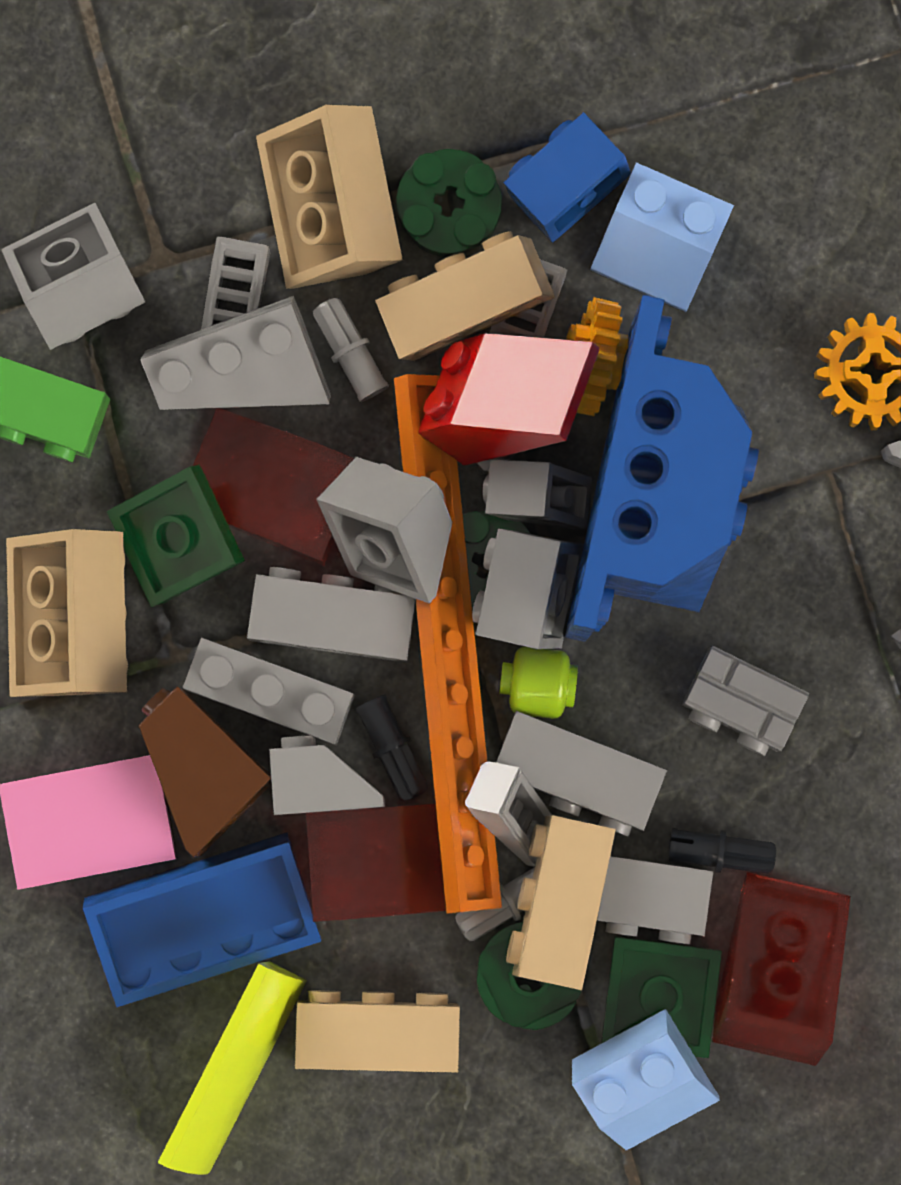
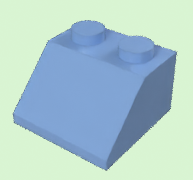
(661, 237)
(642, 1081)

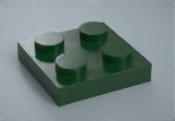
(175, 535)
(662, 976)

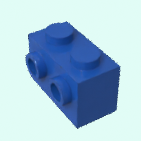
(567, 176)

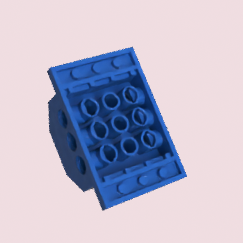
(663, 483)

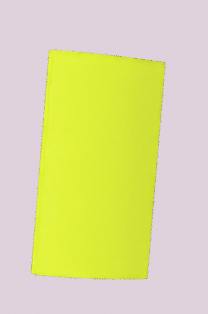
(232, 1070)

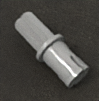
(349, 349)
(478, 923)

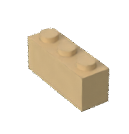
(464, 296)
(561, 901)
(377, 1033)

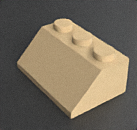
(329, 196)
(66, 613)

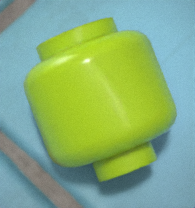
(539, 682)

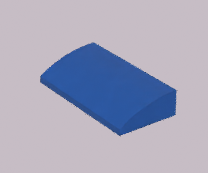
(201, 919)

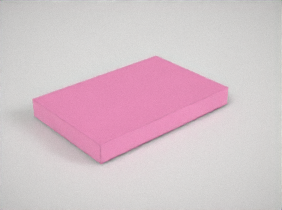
(87, 822)

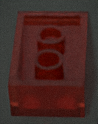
(270, 482)
(375, 862)
(783, 970)

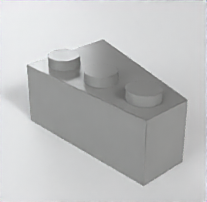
(240, 363)

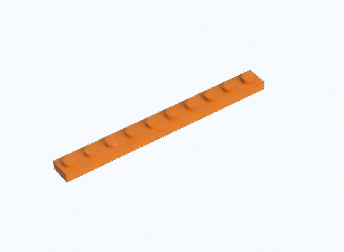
(450, 675)

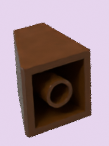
(200, 768)

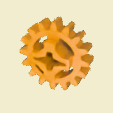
(601, 327)
(844, 373)

